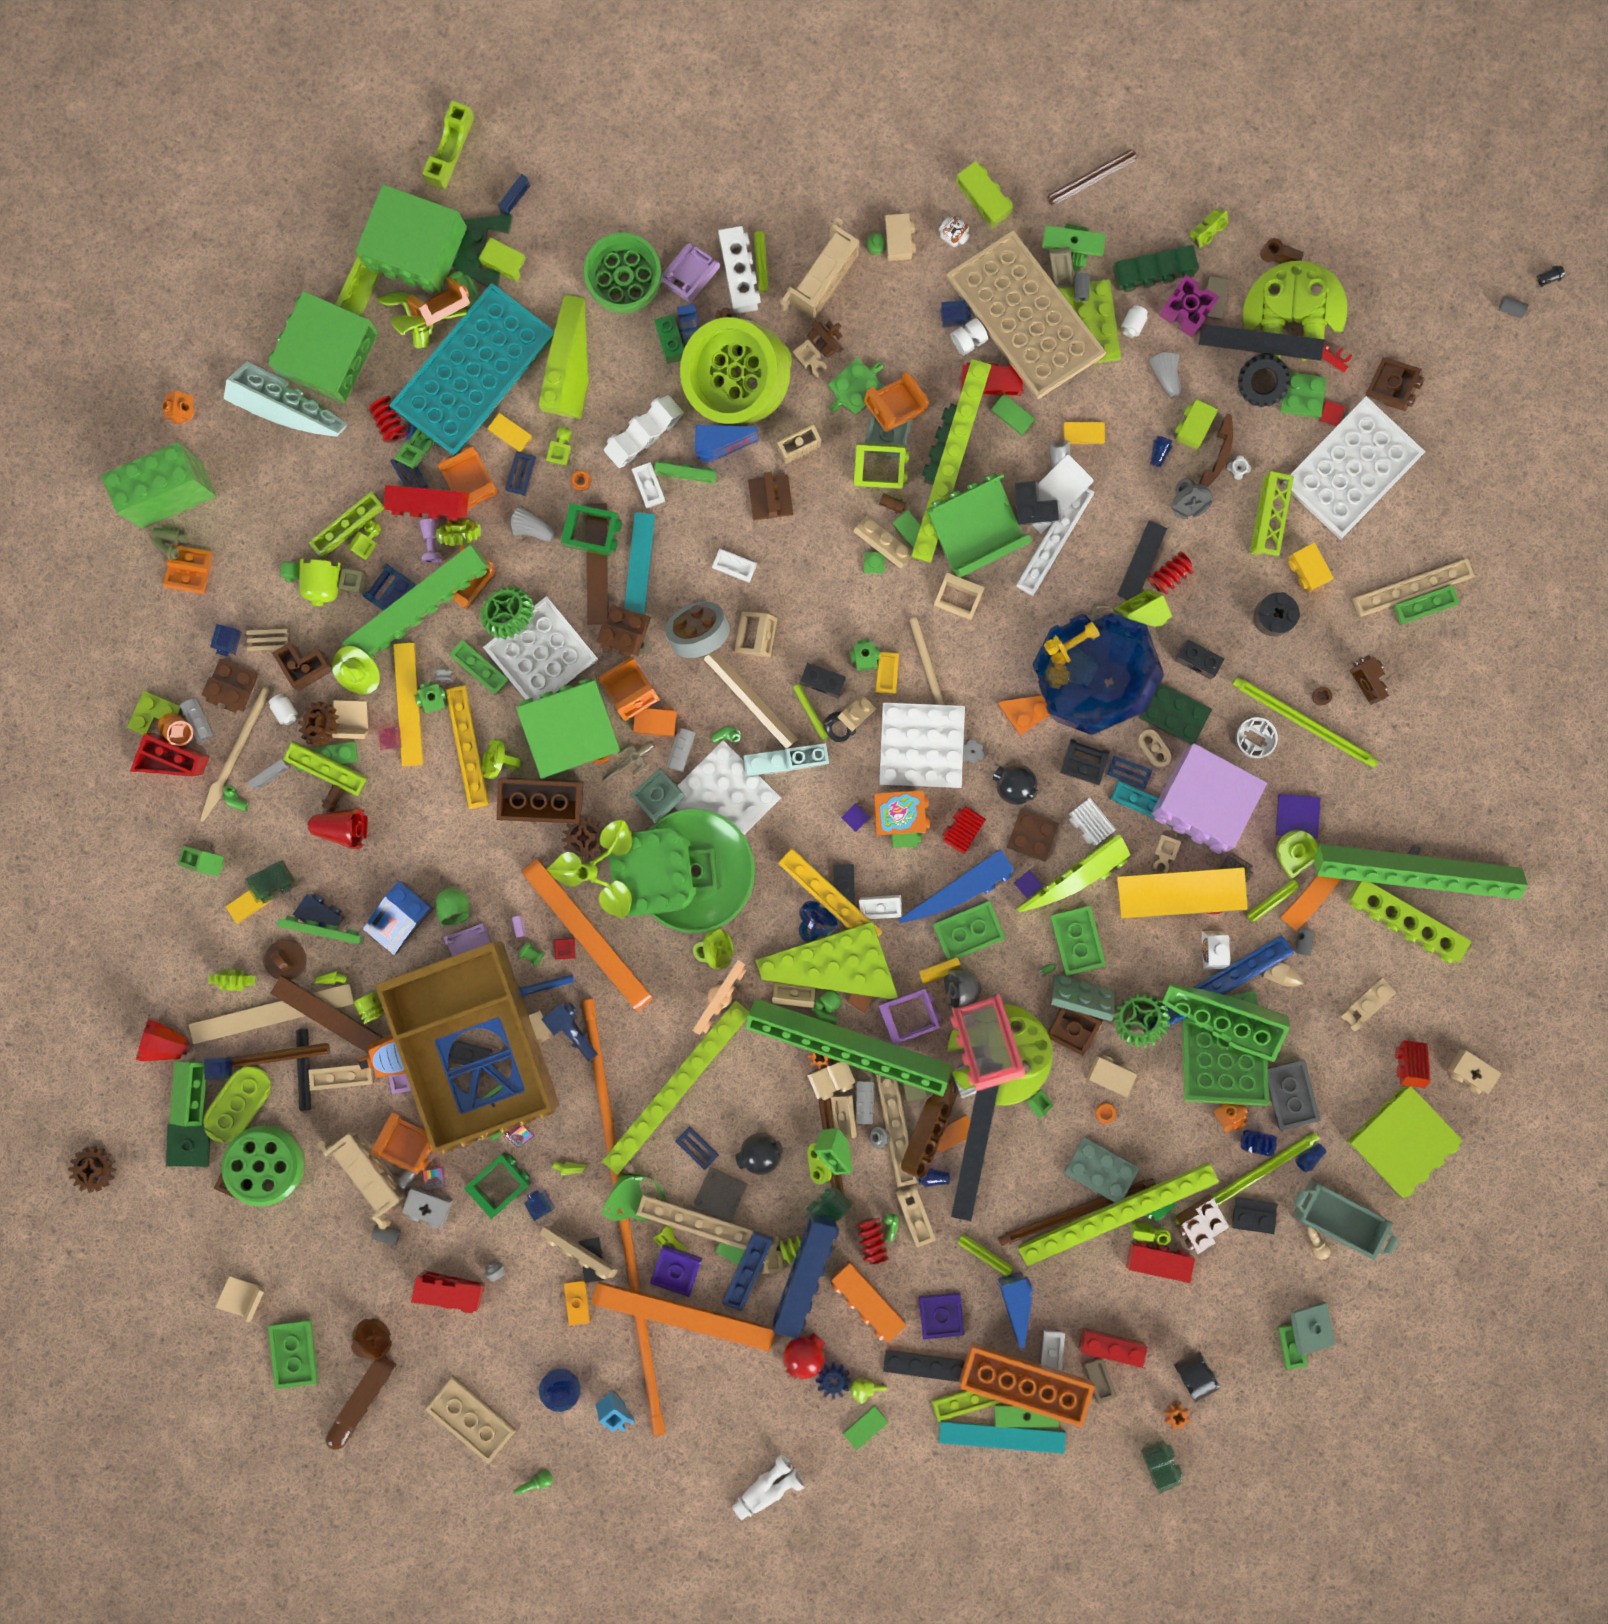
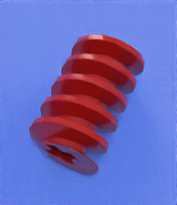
(385, 420)
(1171, 573)
(871, 1240)

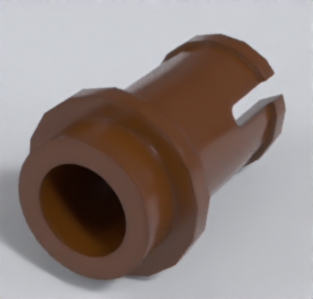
(892, 503)
(332, 798)

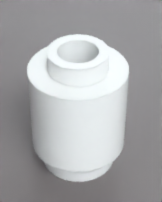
(1134, 321)
(283, 709)

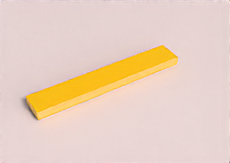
(407, 706)
(467, 747)
(823, 890)

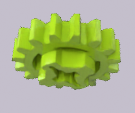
(458, 532)
(231, 979)

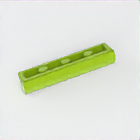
(346, 525)

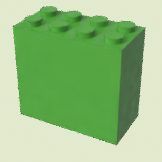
(411, 239)
(323, 347)
(158, 485)
(568, 727)

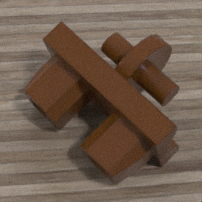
(831, 345)

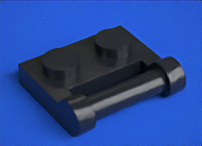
(1083, 768)

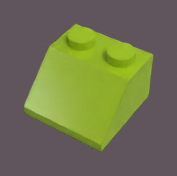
(1145, 608)

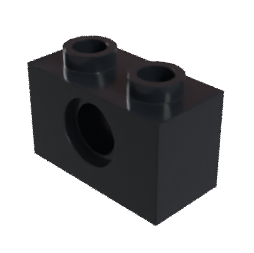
(1199, 659)
(822, 680)

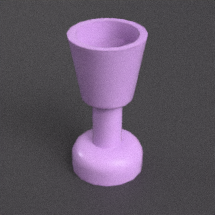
(428, 529)

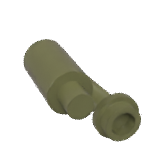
(167, 536)

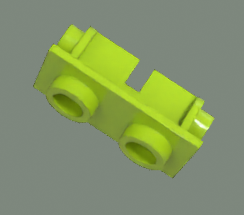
(1215, 221)

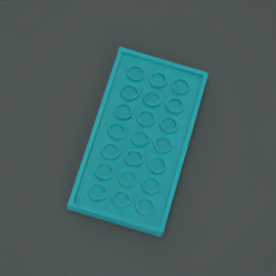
(472, 369)

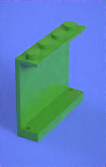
(976, 525)

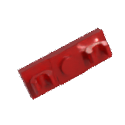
(1336, 361)

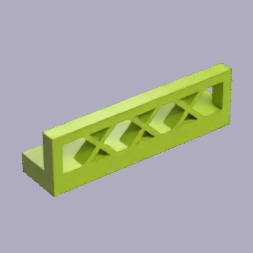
(357, 288)
(1264, 514)

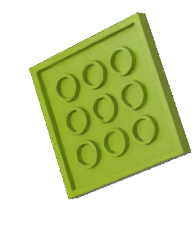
(1098, 316)

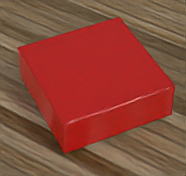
(1332, 413)
(564, 948)

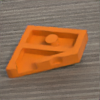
(1024, 712)

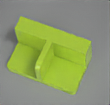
(502, 259)

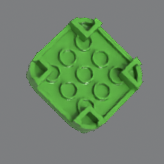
(655, 872)

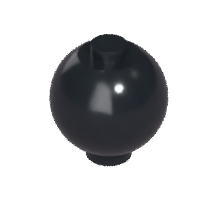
(1016, 784)
(759, 1154)

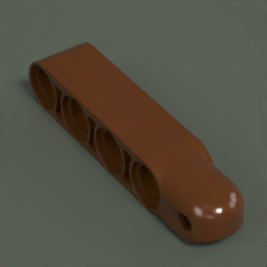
(929, 1132)
(359, 1403)

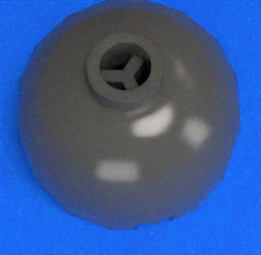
(963, 988)

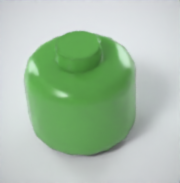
(876, 243)
(289, 571)
(831, 1001)

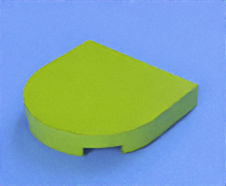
(1296, 852)

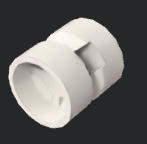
(970, 336)

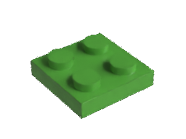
(1304, 396)

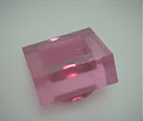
(389, 738)

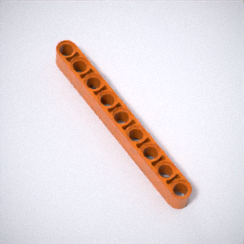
(587, 935)
(682, 1316)

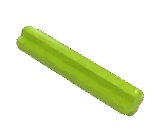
(761, 262)
(1272, 901)
(985, 1255)

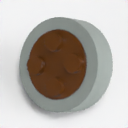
(697, 629)

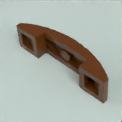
(1225, 433)

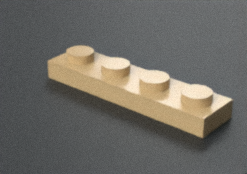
(572, 1248)

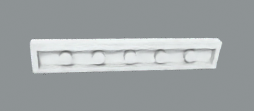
(1052, 544)

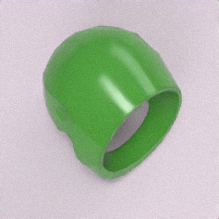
(452, 902)

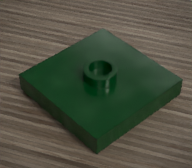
(187, 1146)

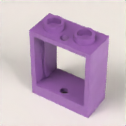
(934, 1016)

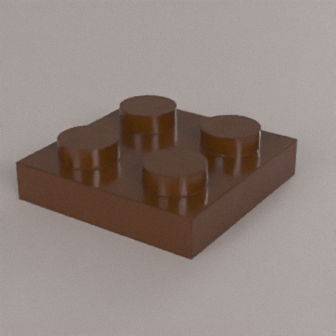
(1032, 835)

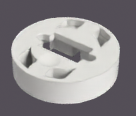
(1261, 729)

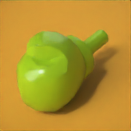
(862, 1388)

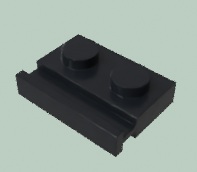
(1254, 1215)

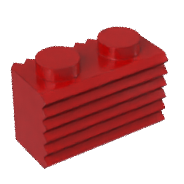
(963, 830)
(1413, 1064)

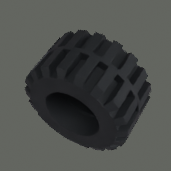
(1282, 380)

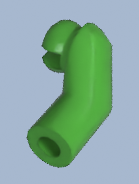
(726, 733)
(232, 799)
(821, 1014)
(892, 1221)

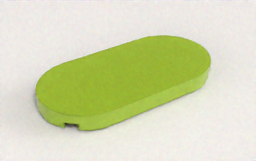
(237, 1103)

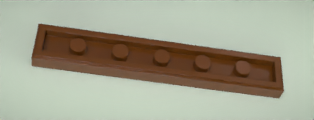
(597, 568)
(324, 1013)

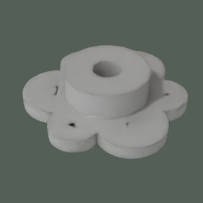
(972, 745)

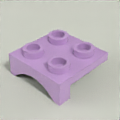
(467, 939)

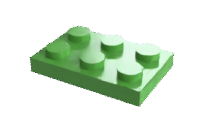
(969, 931)
(1077, 940)
(293, 1354)

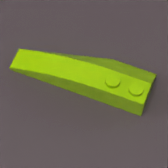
(567, 363)
(1083, 873)

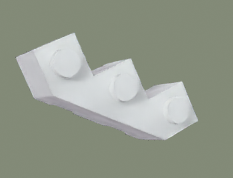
(643, 431)

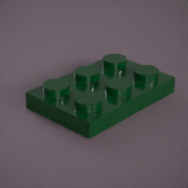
(1176, 714)

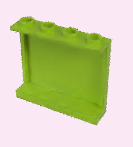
(1405, 1141)

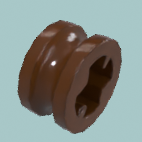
(1319, 690)

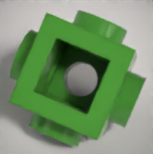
(868, 662)
(438, 696)

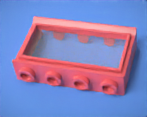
(987, 1043)

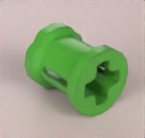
(531, 954)

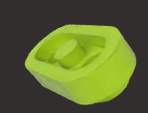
(817, 1165)

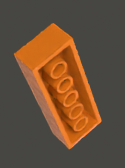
(1026, 1384)

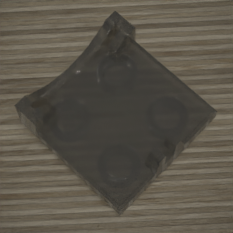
(720, 1194)

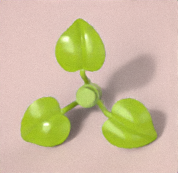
(407, 322)
(571, 872)

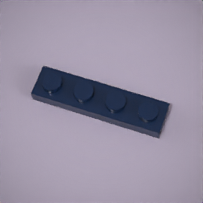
(747, 1270)

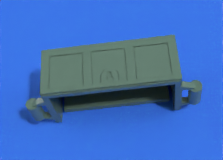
(1343, 1220)

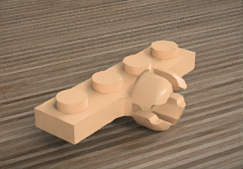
(720, 997)

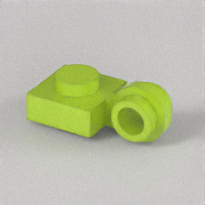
(560, 452)
(362, 544)
(1145, 1232)

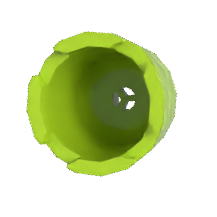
(319, 581)

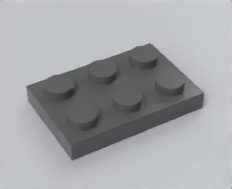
(1292, 1095)

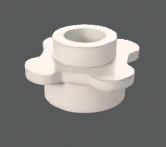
(1238, 473)

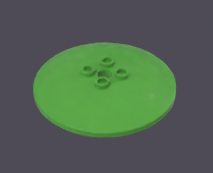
(725, 870)

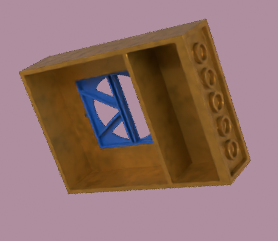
(426, 1017)

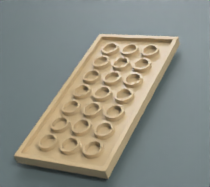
(1025, 315)

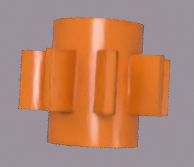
(819, 1062)
(1180, 1421)

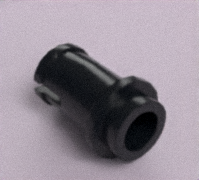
(1556, 273)

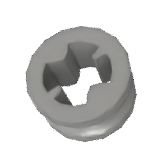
(443, 675)

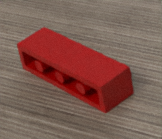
(426, 501)

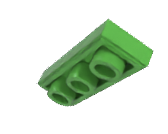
(1086, 242)
(1012, 1416)

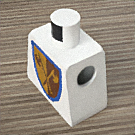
(1215, 949)

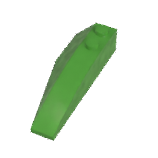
(1234, 1020)

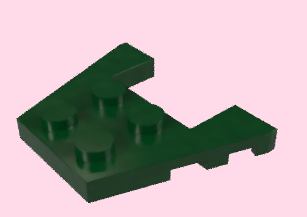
(473, 244)

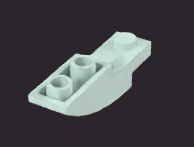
(786, 760)

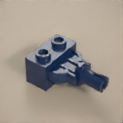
(563, 1019)

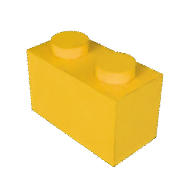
(1310, 568)

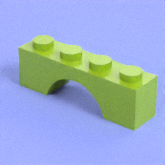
(456, 129)

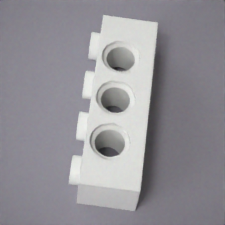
(731, 239)

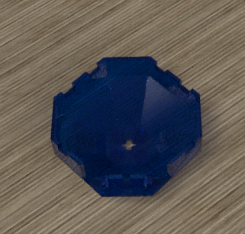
(1120, 652)

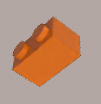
(656, 722)

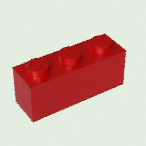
(1000, 380)
(1160, 1261)
(1113, 1347)

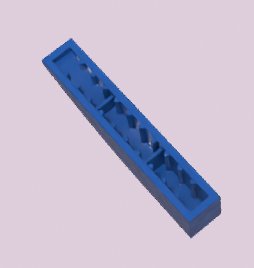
(969, 885)

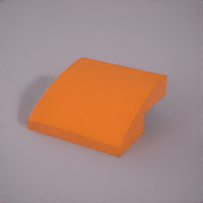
(189, 560)

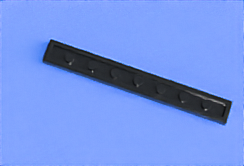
(974, 1153)

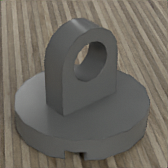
(1191, 500)

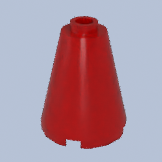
(341, 827)

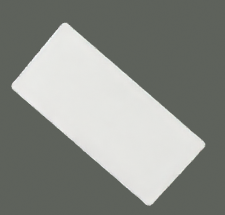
(1064, 484)

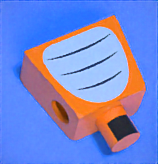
(383, 1058)

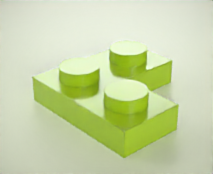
(148, 710)

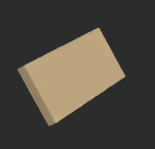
(470, 1420)

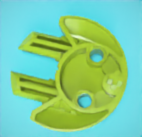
(1296, 300)
(1034, 1050)

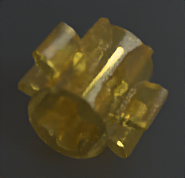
(1057, 675)

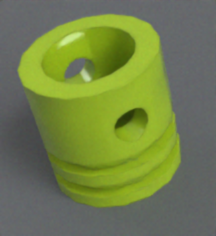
(369, 1007)

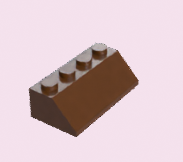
(539, 800)

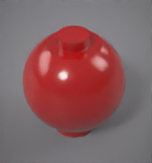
(804, 1357)

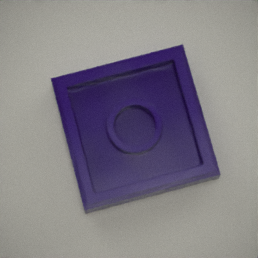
(1298, 814)
(676, 1270)
(941, 1315)

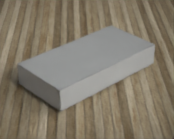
(269, 774)

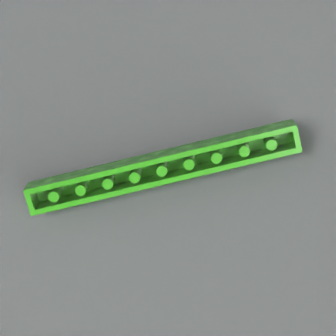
(1420, 871)
(849, 1047)

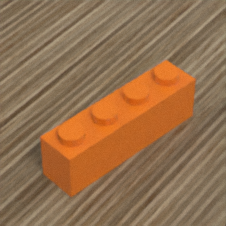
(868, 1301)

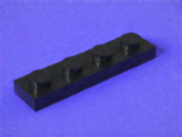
(923, 1365)

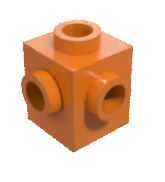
(178, 407)
(1231, 1116)

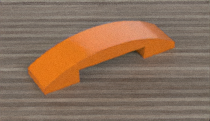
(1309, 901)

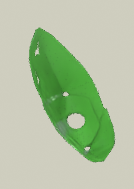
(627, 1196)

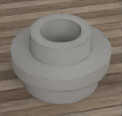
(883, 1137)
(494, 1272)

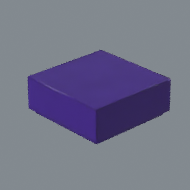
(855, 817)
(1028, 884)

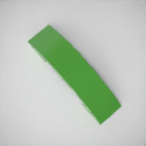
(415, 450)

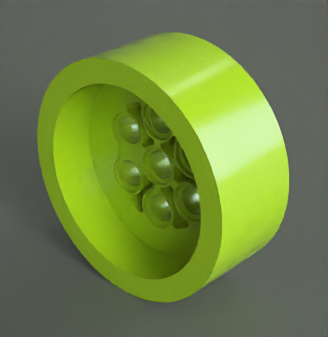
(702, 370)

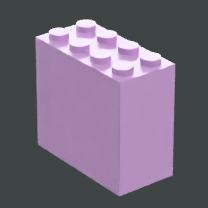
(1208, 799)

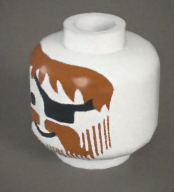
(954, 231)

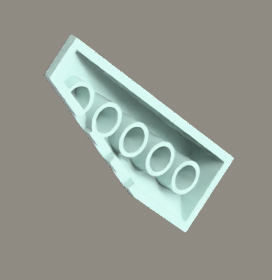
(272, 399)

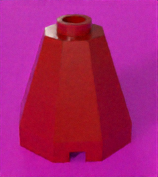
(161, 1042)

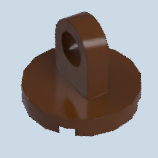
(285, 959)
(371, 1339)

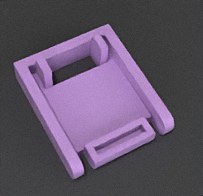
(692, 269)

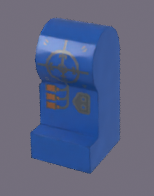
(688, 321)

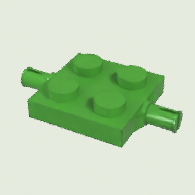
(852, 385)

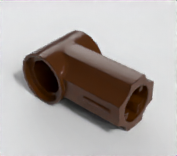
(1282, 252)

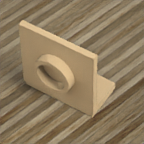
(352, 719)
(240, 1297)

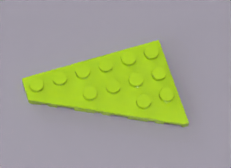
(839, 962)

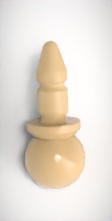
(1319, 1247)

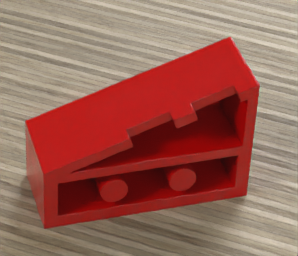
(161, 757)
(447, 1292)

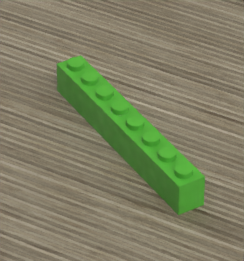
(420, 601)

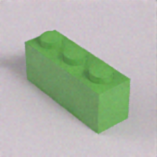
(187, 1093)

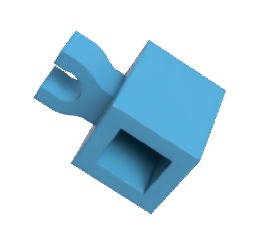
(613, 1412)

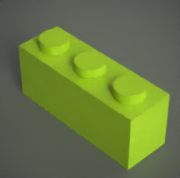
(984, 194)

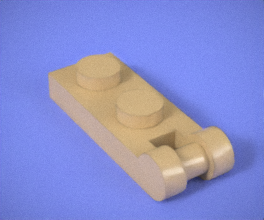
(1368, 1003)
(916, 1217)

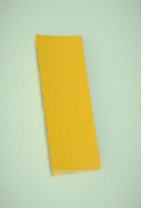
(1182, 893)

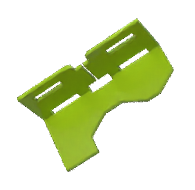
(667, 1232)

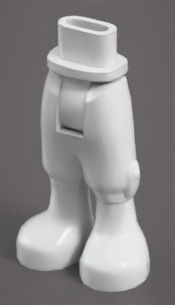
(764, 1492)

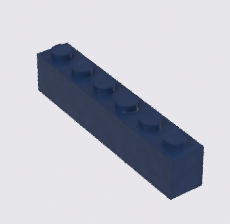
(804, 1275)

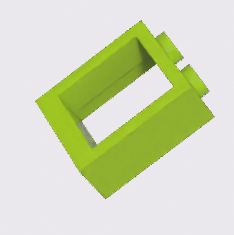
(859, 461)

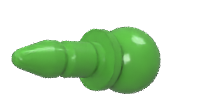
(543, 1480)

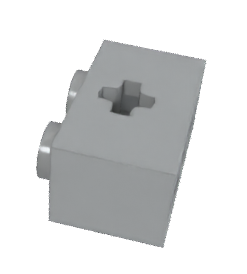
(438, 1206)

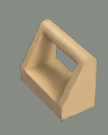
(962, 585)
(764, 635)

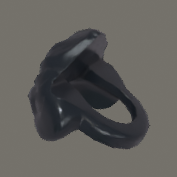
(829, 721)

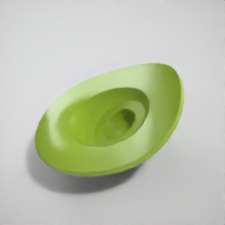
(356, 670)

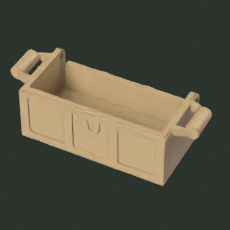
(824, 273)
(367, 1173)

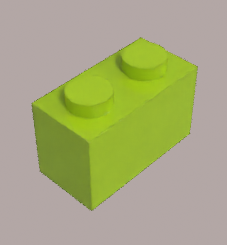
(1196, 424)

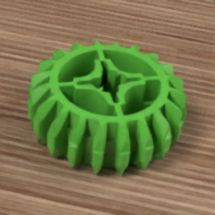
(512, 601)
(1159, 1011)

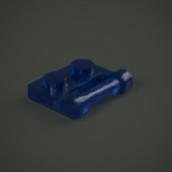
(397, 588)

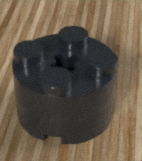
(1286, 608)
(1197, 1376)

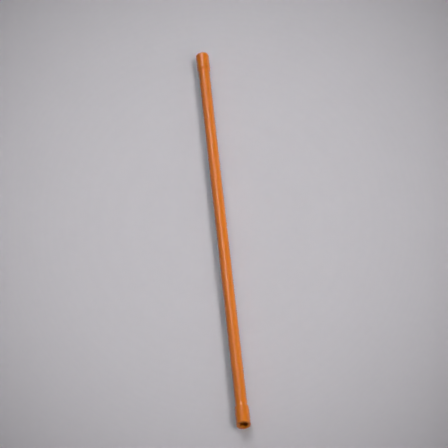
(656, 1416)

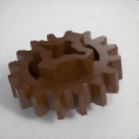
(318, 723)
(585, 849)
(90, 1178)

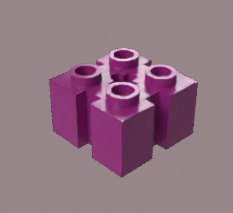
(1184, 295)

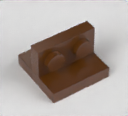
(770, 497)

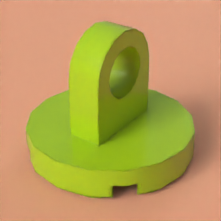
(495, 759)
(716, 948)

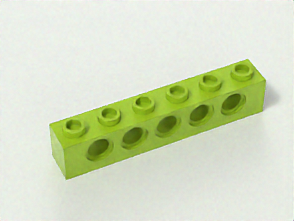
(1456, 943)

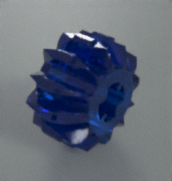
(1258, 1142)
(841, 1377)

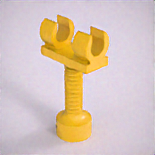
(1054, 645)

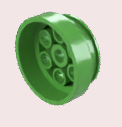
(621, 248)
(284, 1183)

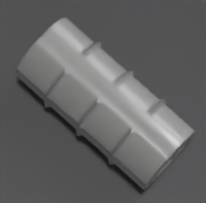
(195, 717)
(680, 749)
(864, 1102)

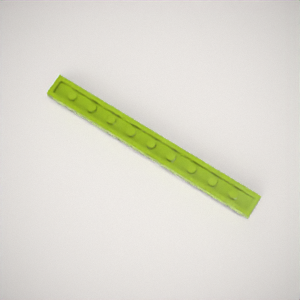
(952, 454)
(676, 1087)
(1118, 1213)

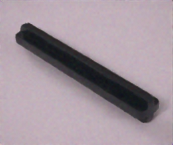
(303, 1068)

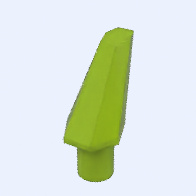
(331, 978)
(568, 1168)

